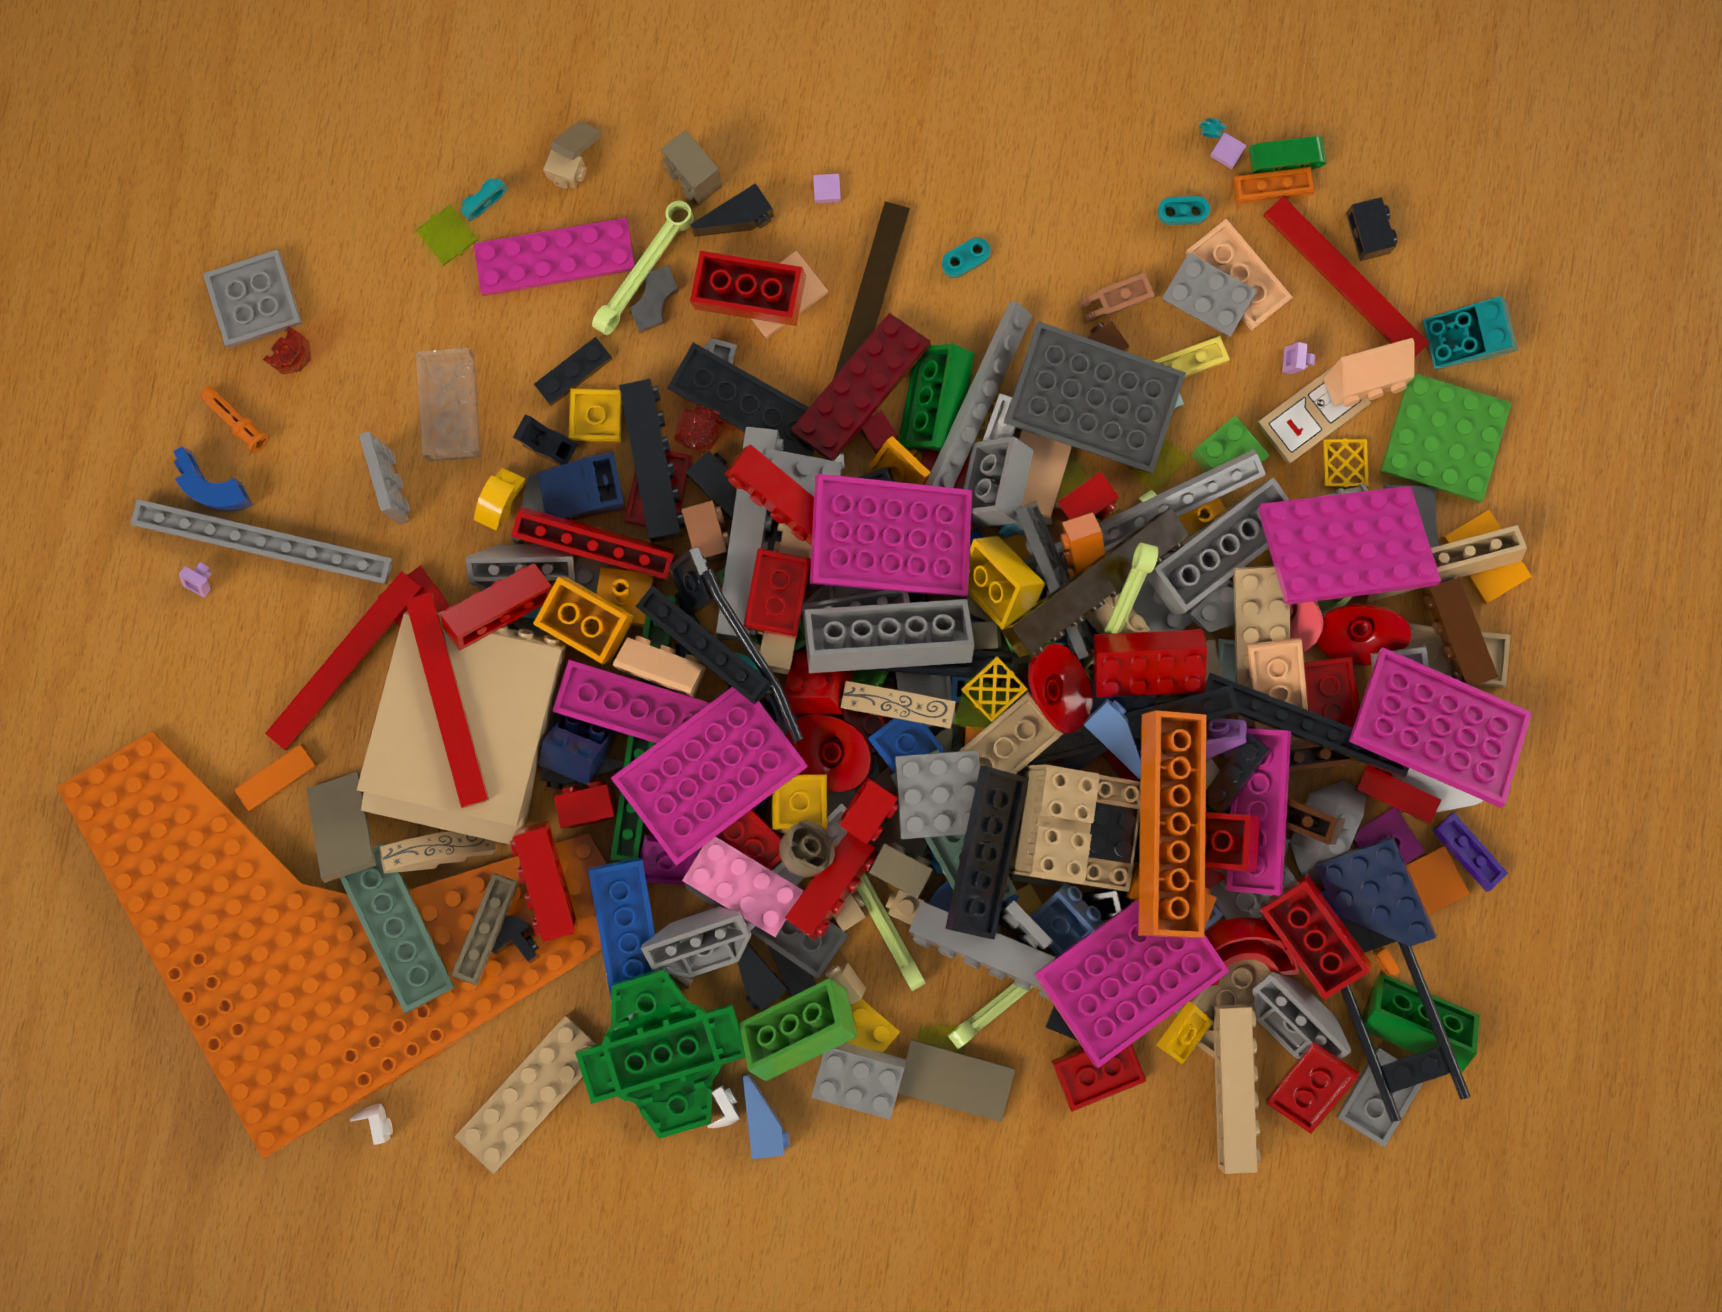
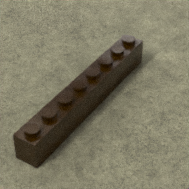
(1091, 586)

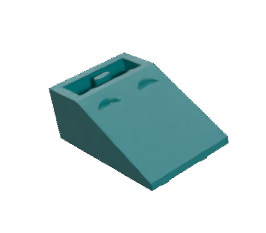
(1471, 333)

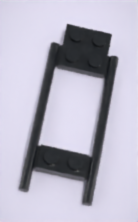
(699, 588)
(1414, 1068)

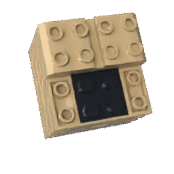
(1077, 827)

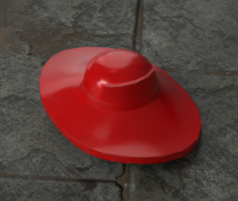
(1362, 630)
(1060, 688)
(833, 750)

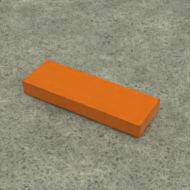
(1273, 185)
(275, 778)

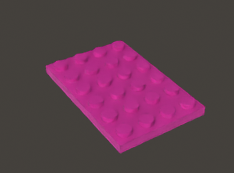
(890, 536)
(1348, 545)
(1441, 727)
(708, 773)
(1125, 984)

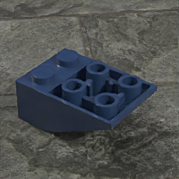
(582, 488)
(576, 748)

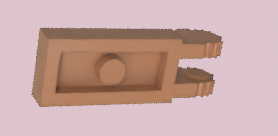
(1118, 297)

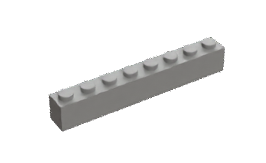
(747, 535)

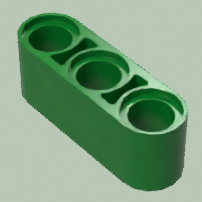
(1287, 154)

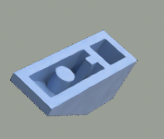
(1113, 730)
(764, 1126)

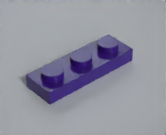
(1470, 852)

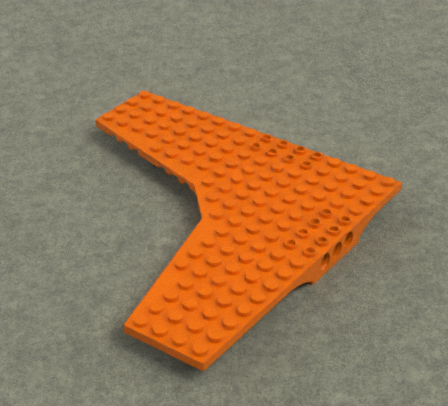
(283, 969)

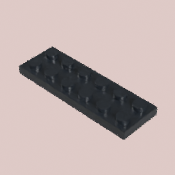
(738, 396)
(987, 852)

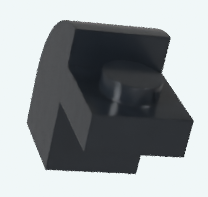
(544, 441)
(514, 932)

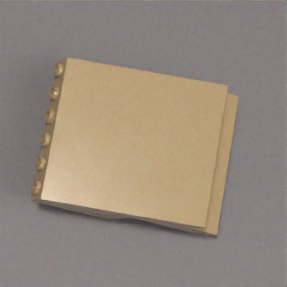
(509, 703)

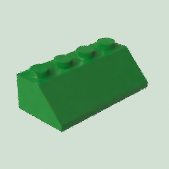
(935, 396)
(1399, 1017)

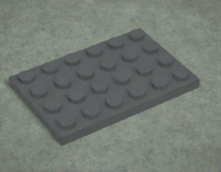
(1094, 397)

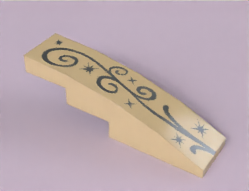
(898, 704)
(431, 850)

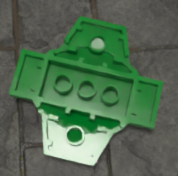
(661, 1053)

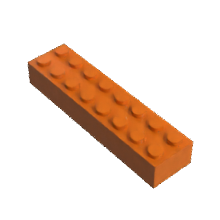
(1172, 825)

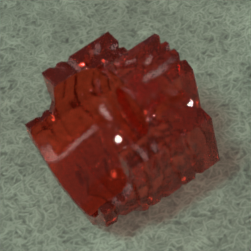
(290, 353)
(698, 428)

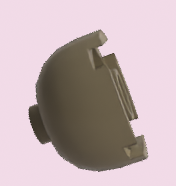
(806, 849)

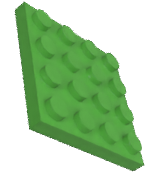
(1445, 437)

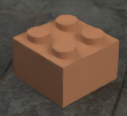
(705, 531)

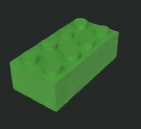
(797, 1029)

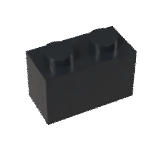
(1371, 229)

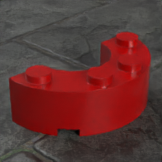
(1251, 940)

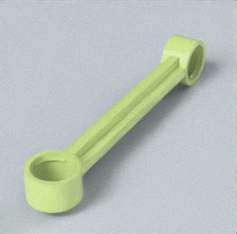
(609, 315)
(1143, 563)
(890, 934)
(985, 1015)

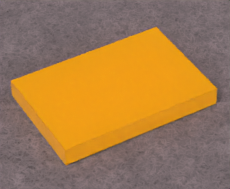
(1496, 581)

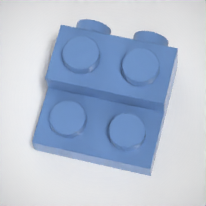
(1066, 918)

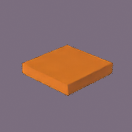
(1437, 879)

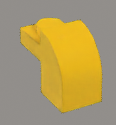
(496, 498)

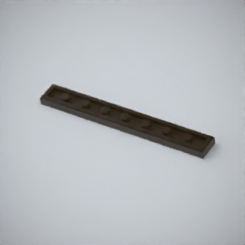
(874, 280)

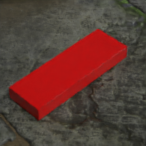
(1398, 794)

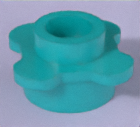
(1212, 128)

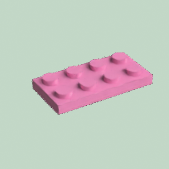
(742, 885)

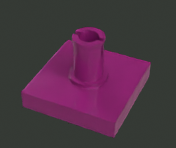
(1387, 825)
(659, 866)

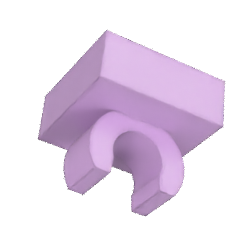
(1297, 358)
(196, 580)

